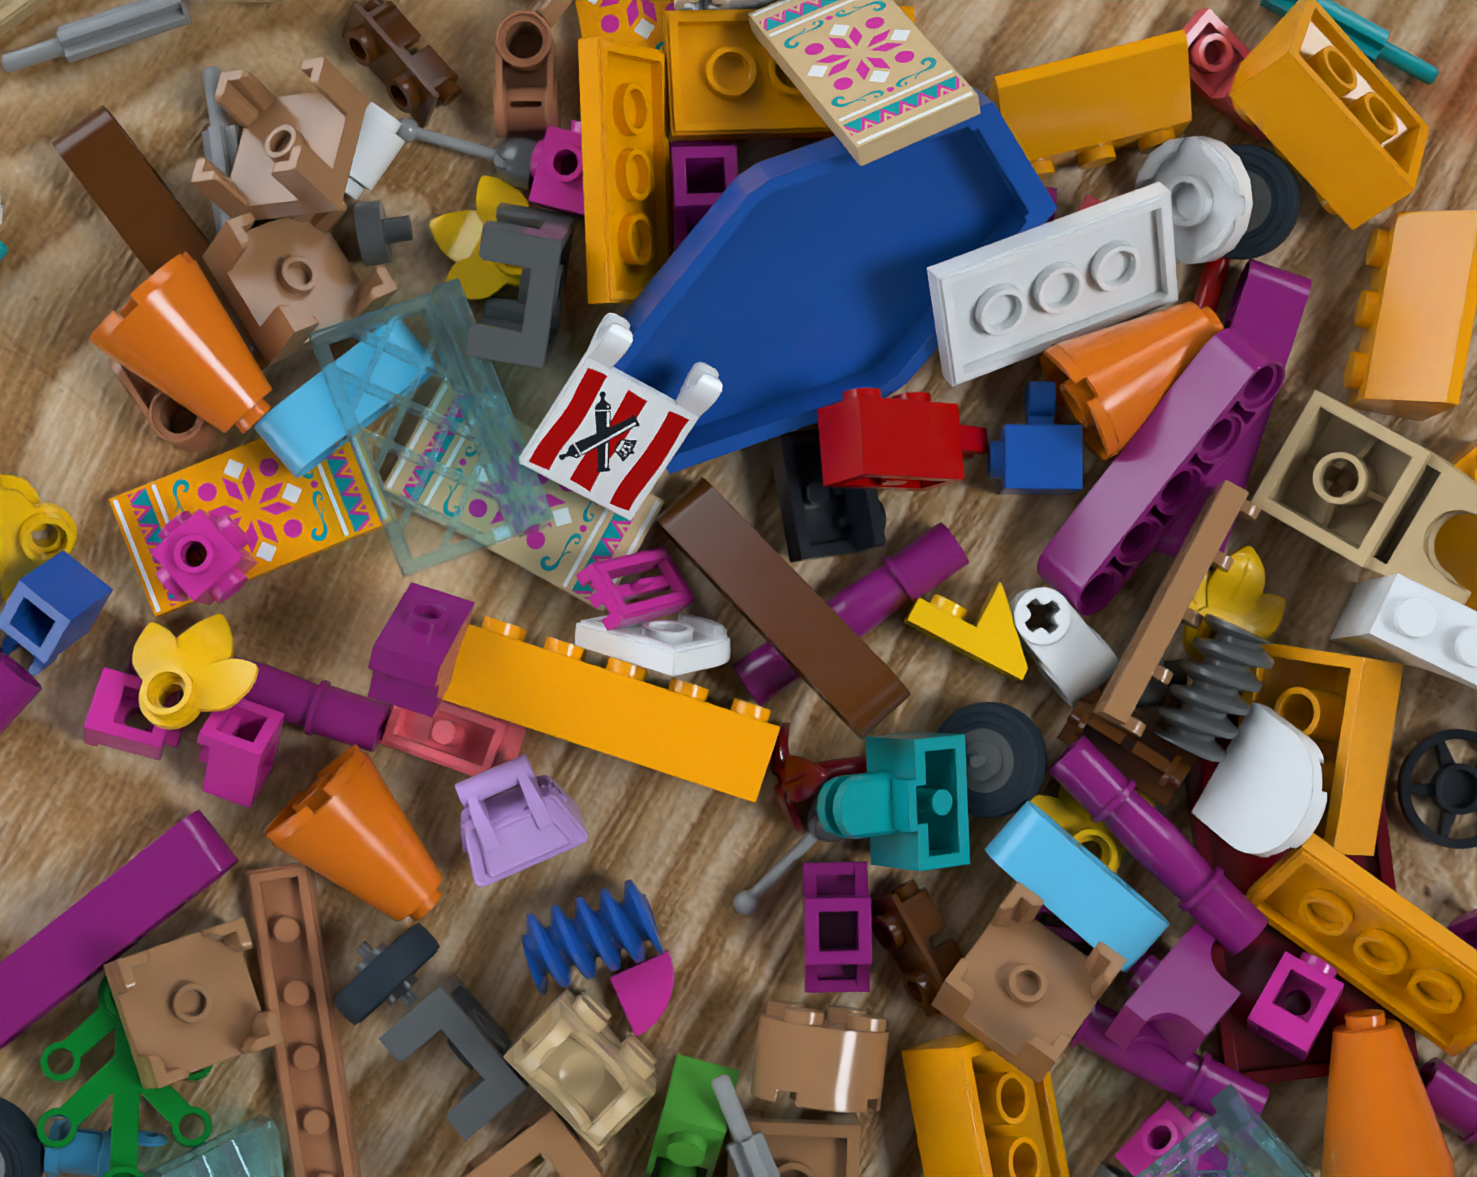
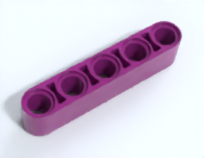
(1268, 311)
(1160, 470)
(109, 921)

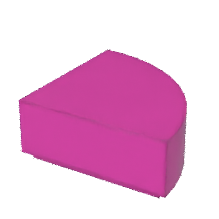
(645, 990)

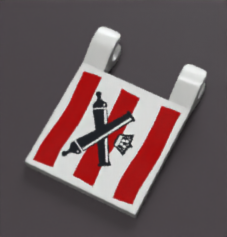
(613, 432)

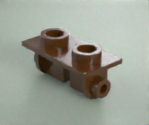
(379, 39)
(1148, 759)
(903, 927)

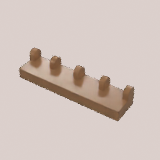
(1172, 604)

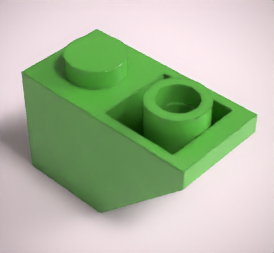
(689, 1122)

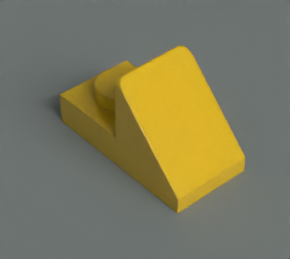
(988, 641)

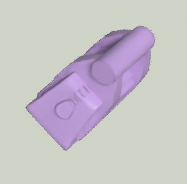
(518, 824)

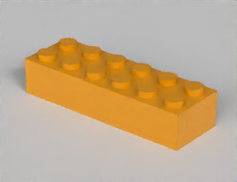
(613, 709)

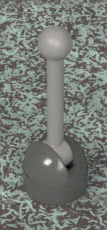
(510, 159)
(747, 901)

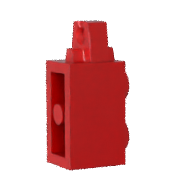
(895, 441)

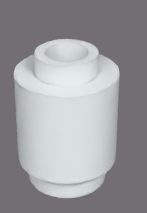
(374, 150)

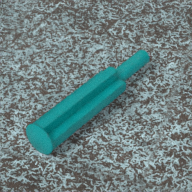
(1368, 37)

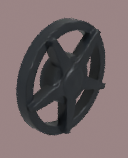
(1451, 788)

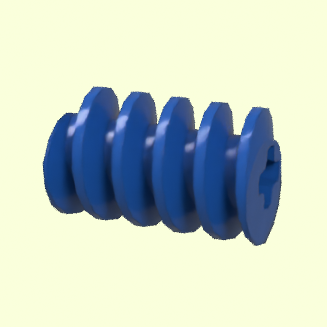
(590, 936)

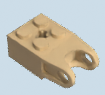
(1391, 513)
(584, 1066)

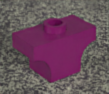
(697, 179)
(419, 649)
(836, 926)
(1175, 999)

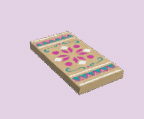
(865, 72)
(571, 541)

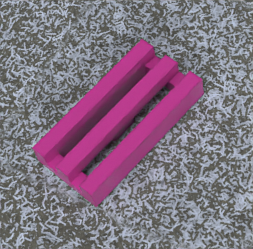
(613, 597)

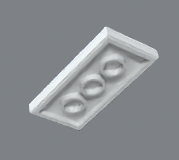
(1054, 283)

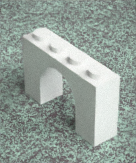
(1411, 626)

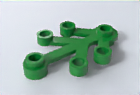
(122, 1080)

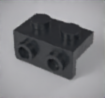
(819, 518)

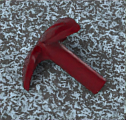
(802, 777)

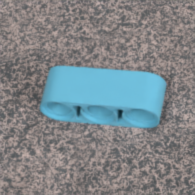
(307, 424)
(1076, 884)

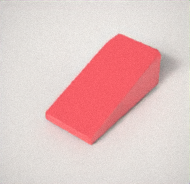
(454, 737)

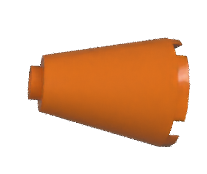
(187, 347)
(1125, 370)
(359, 838)
(1378, 1106)

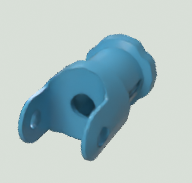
(88, 1152)

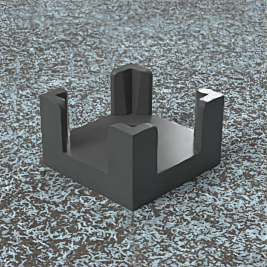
(527, 327)
(473, 1039)

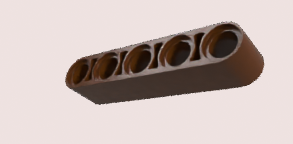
(138, 201)
(783, 608)

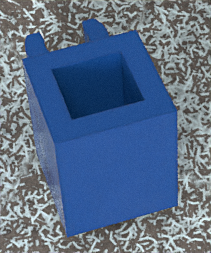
(1037, 454)
(52, 609)

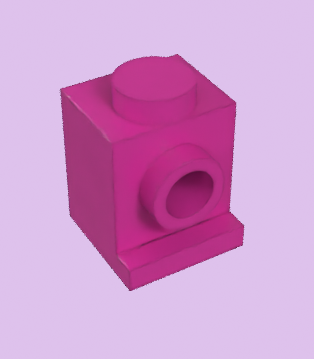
(112, 705)
(239, 750)
(1301, 976)

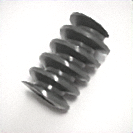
(1215, 689)

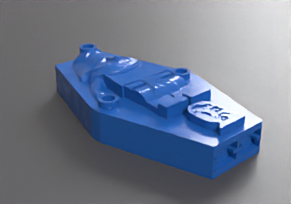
(820, 276)

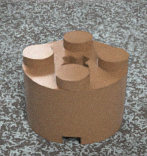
(820, 1059)

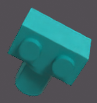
(906, 802)

